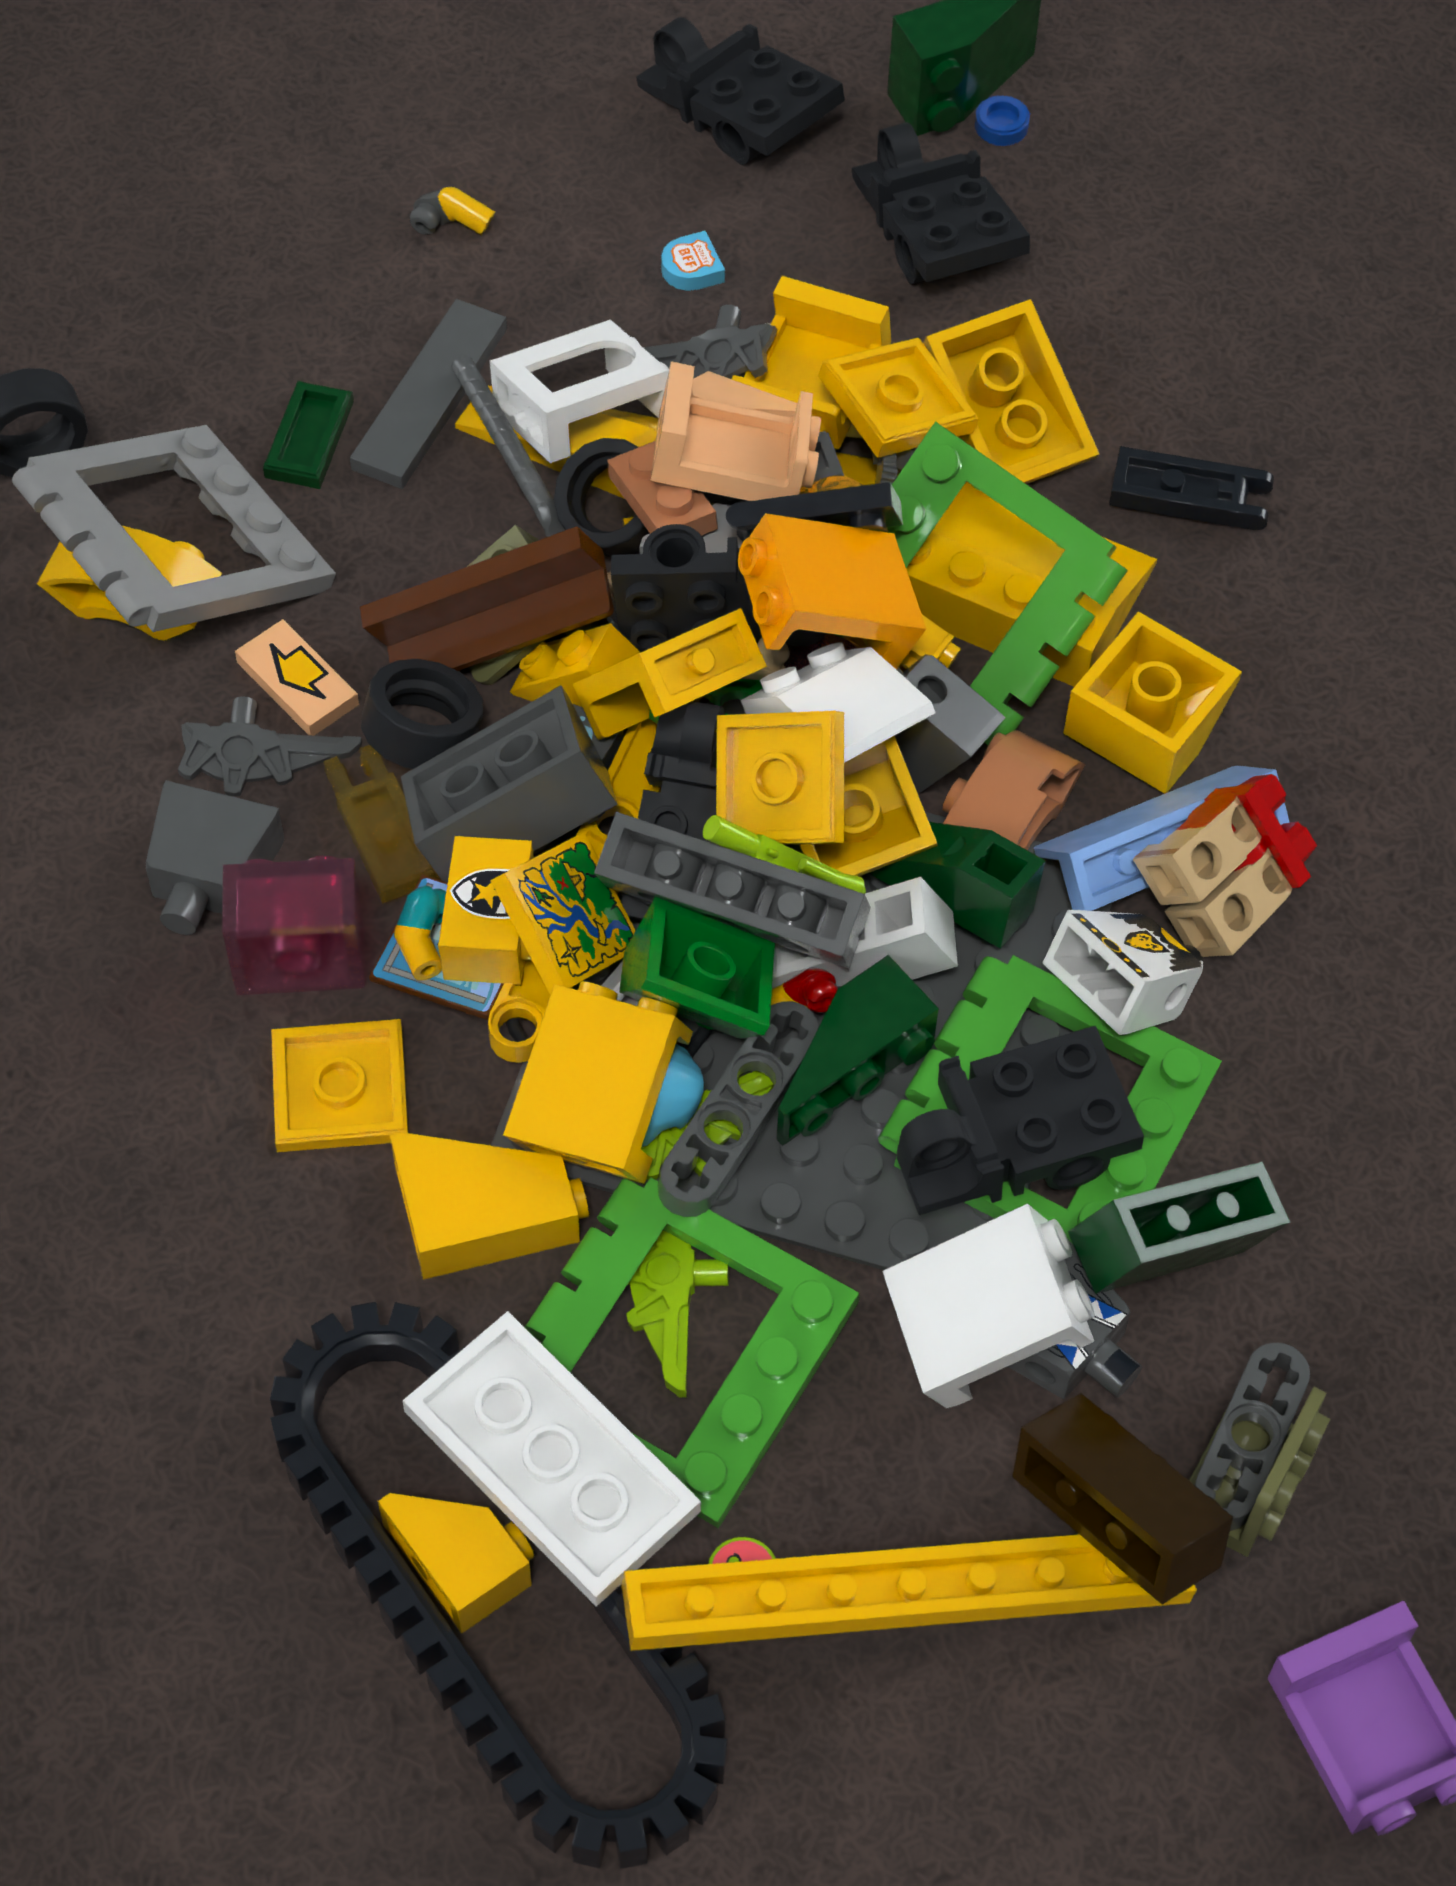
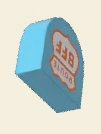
(691, 263)

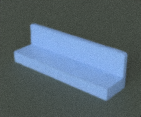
(1100, 855)

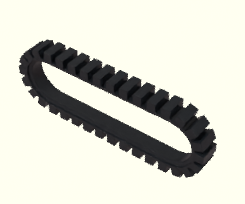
(434, 1646)

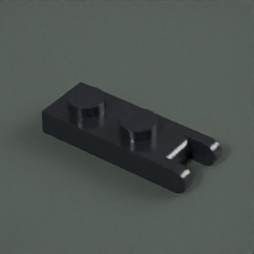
(1189, 488)
(859, 507)

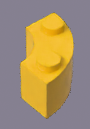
(74, 589)

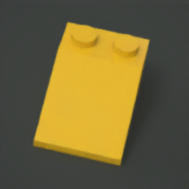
(1017, 392)

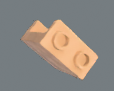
(730, 446)

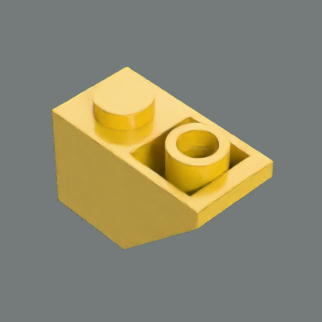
(570, 661)

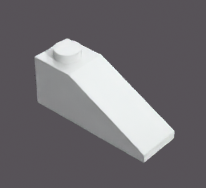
(903, 922)

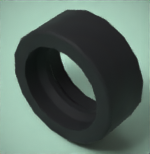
(35, 391)
(572, 491)
(425, 685)

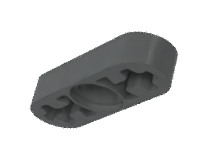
(1260, 1462)

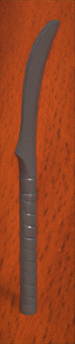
(511, 449)

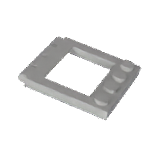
(61, 492)

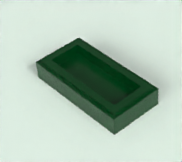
(308, 435)

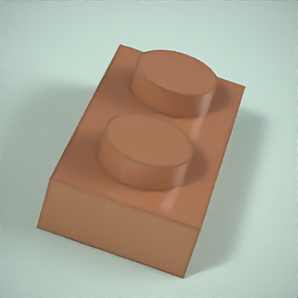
(658, 502)

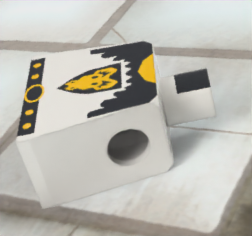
(1124, 967)

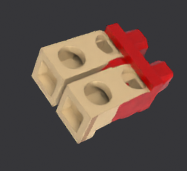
(1228, 866)

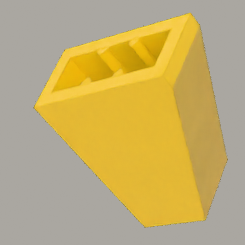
(483, 1202)

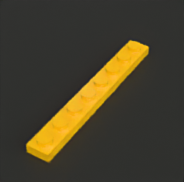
(875, 1591)

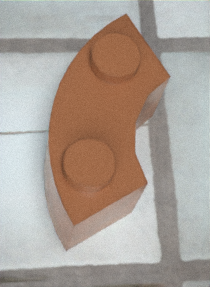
(1014, 788)

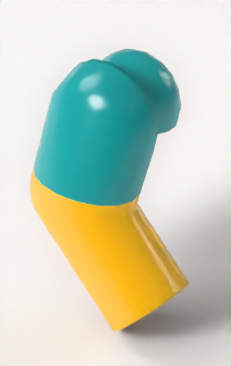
(412, 932)

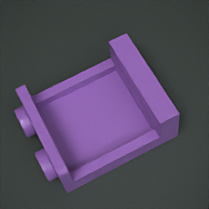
(1371, 1719)

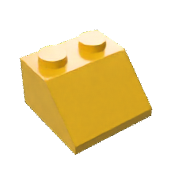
(880, 815)

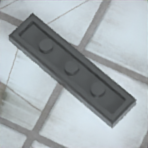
(426, 395)

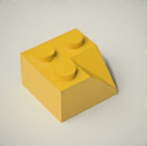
(1150, 702)

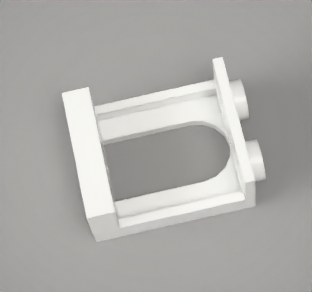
(544, 415)

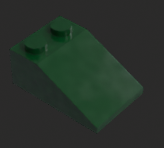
(956, 57)

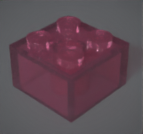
(293, 925)

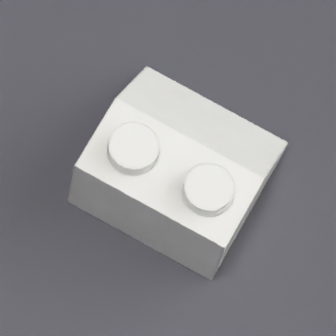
(853, 681)

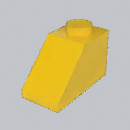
(460, 1554)

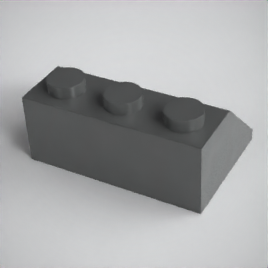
(512, 780)

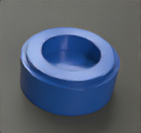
(1002, 120)

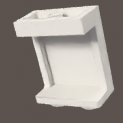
(987, 1302)

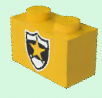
(475, 930)

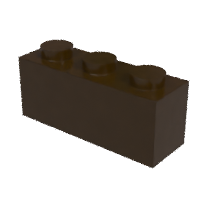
(1122, 1497)

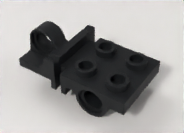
(743, 92)
(937, 210)
(681, 588)
(685, 768)
(1019, 1119)

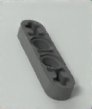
(733, 1104)

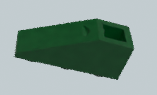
(979, 877)
(863, 1036)

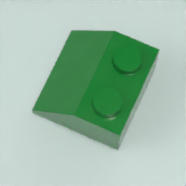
(702, 969)

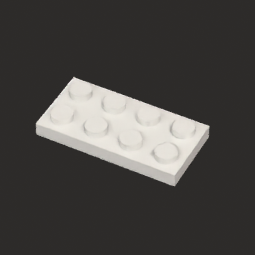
(552, 1457)

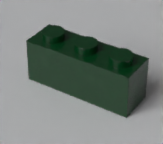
(1178, 1227)

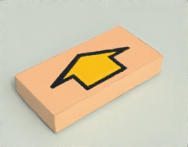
(297, 678)

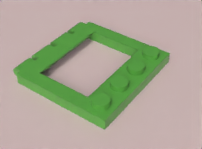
(1053, 614)
(1161, 1099)
(768, 1373)

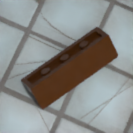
(496, 603)

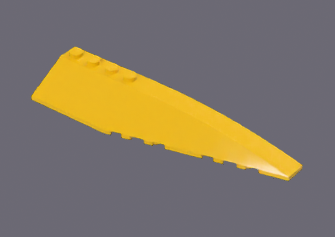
(966, 576)

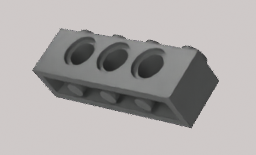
(733, 889)

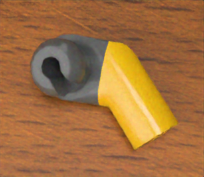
(448, 206)

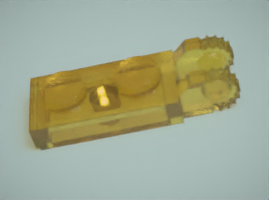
(379, 825)

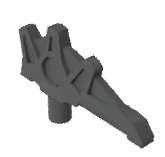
(722, 349)
(246, 753)

